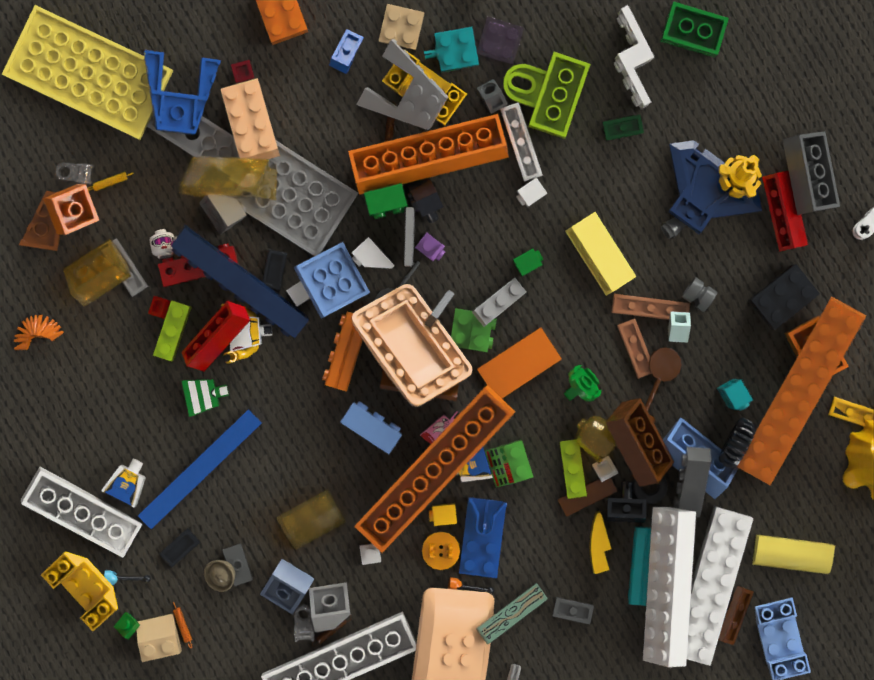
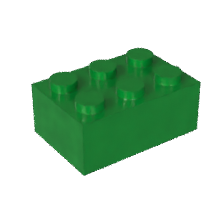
(694, 29)

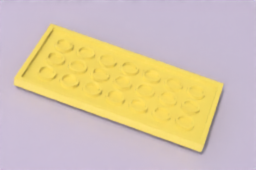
(84, 71)

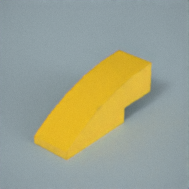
(598, 544)

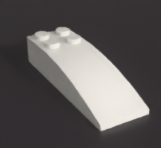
(80, 512)

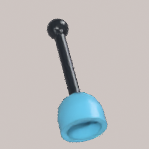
(112, 577)

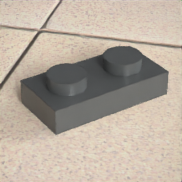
(573, 610)

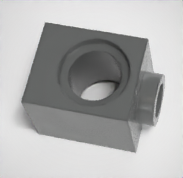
(492, 96)

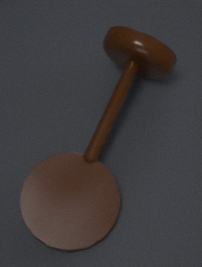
(664, 366)

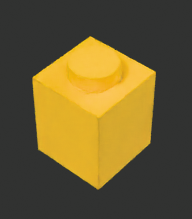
(443, 514)

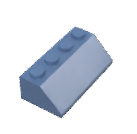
(683, 436)

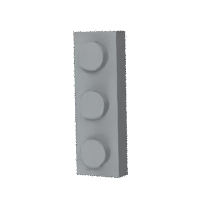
(499, 302)

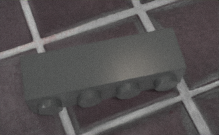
(693, 479)

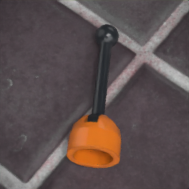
(455, 583)

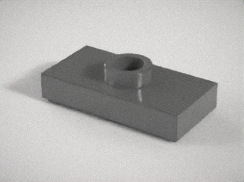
(236, 557)

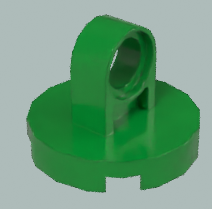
(583, 384)

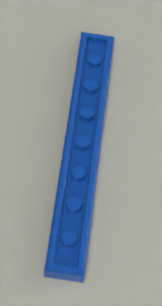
(199, 469)

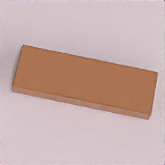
(635, 347)

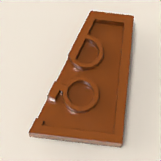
(41, 229)

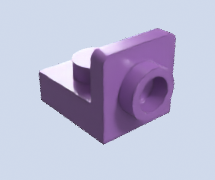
(430, 247)

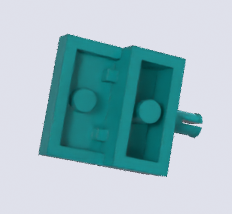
(454, 49)

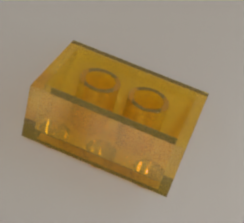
(96, 273)
(311, 519)

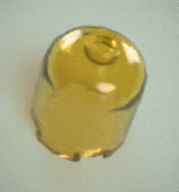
(595, 438)

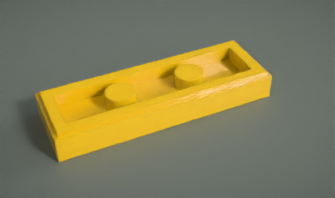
(855, 412)

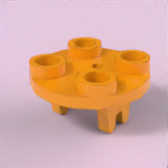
(431, 550)

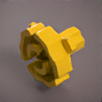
(742, 175)

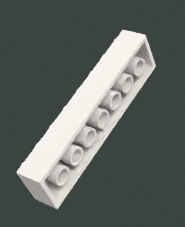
(715, 580)
(669, 586)
(351, 654)

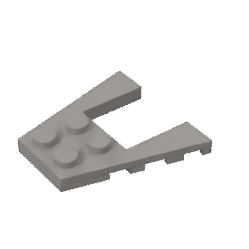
(421, 100)

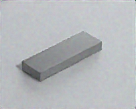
(135, 283)

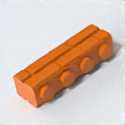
(345, 355)

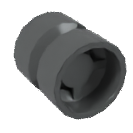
(699, 294)

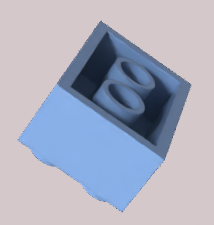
(372, 427)

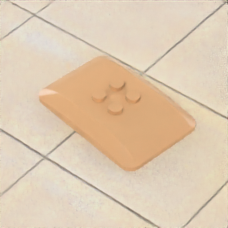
(414, 356)
(448, 637)

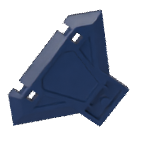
(700, 189)

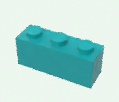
(735, 394)

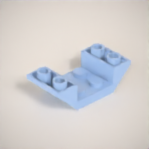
(781, 639)

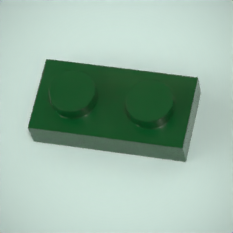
(623, 127)

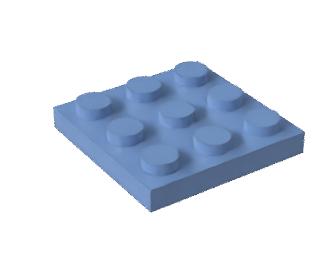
(331, 280)

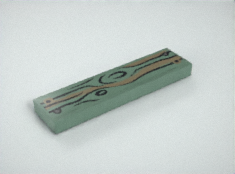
(511, 613)

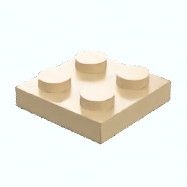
(402, 25)

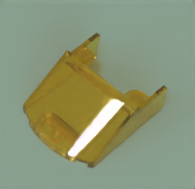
(229, 177)

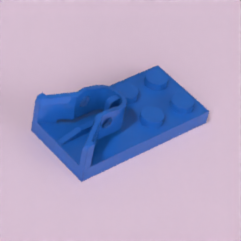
(482, 537)

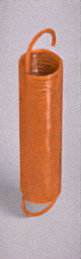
(182, 625)

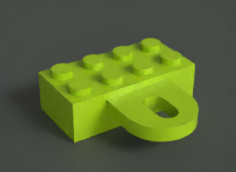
(552, 92)

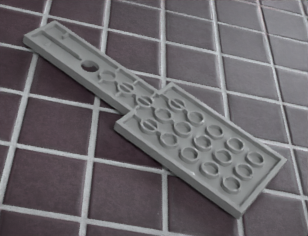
(307, 198)

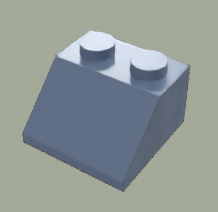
(287, 586)

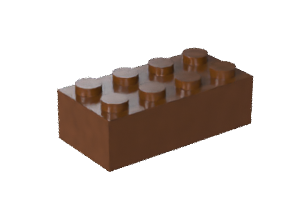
(639, 442)

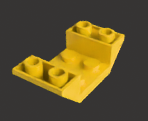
(400, 80)
(85, 585)

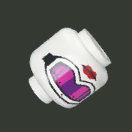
(161, 244)

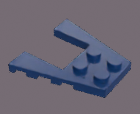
(175, 110)

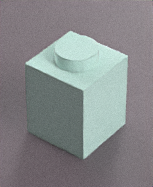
(679, 327)

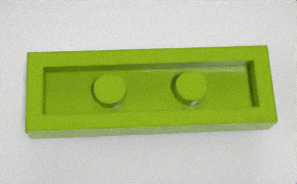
(573, 469)

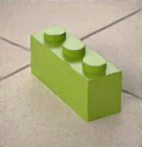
(172, 331)

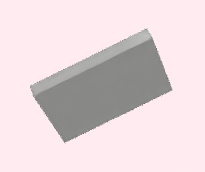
(409, 237)

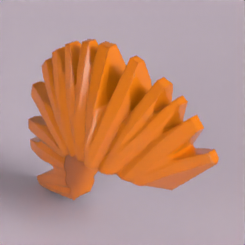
(36, 328)

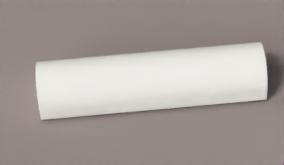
(521, 142)

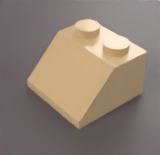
(158, 638)

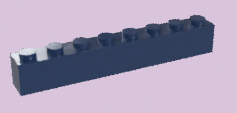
(239, 281)

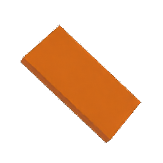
(519, 363)

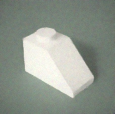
(370, 256)

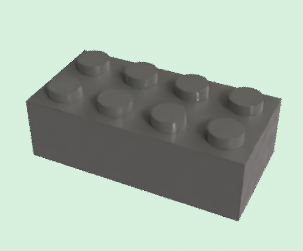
(811, 172)

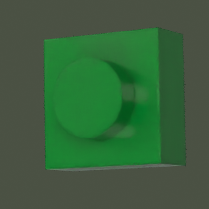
(126, 625)

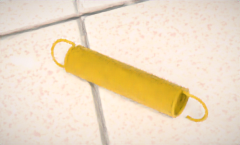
(109, 181)

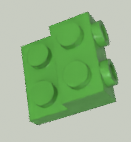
(469, 332)

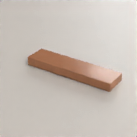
(647, 306)

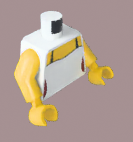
(249, 338)

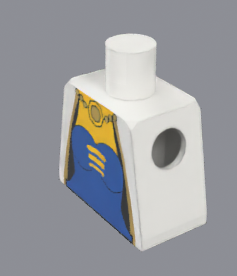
(476, 468)
(126, 483)

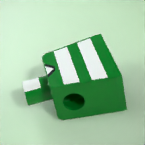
(202, 395)

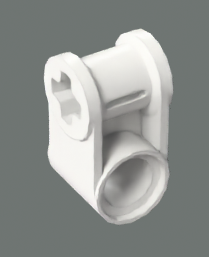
(867, 222)

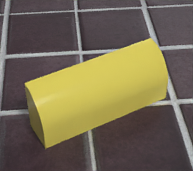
(600, 253)
(793, 554)

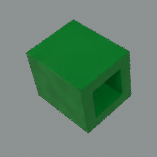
(528, 261)

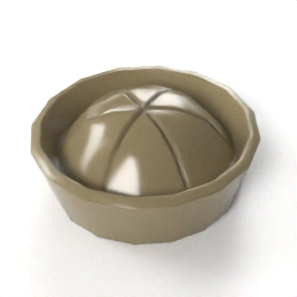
(219, 575)

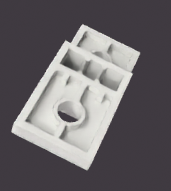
(633, 57)

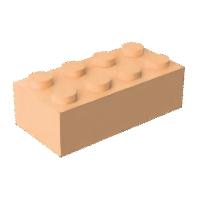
(250, 120)

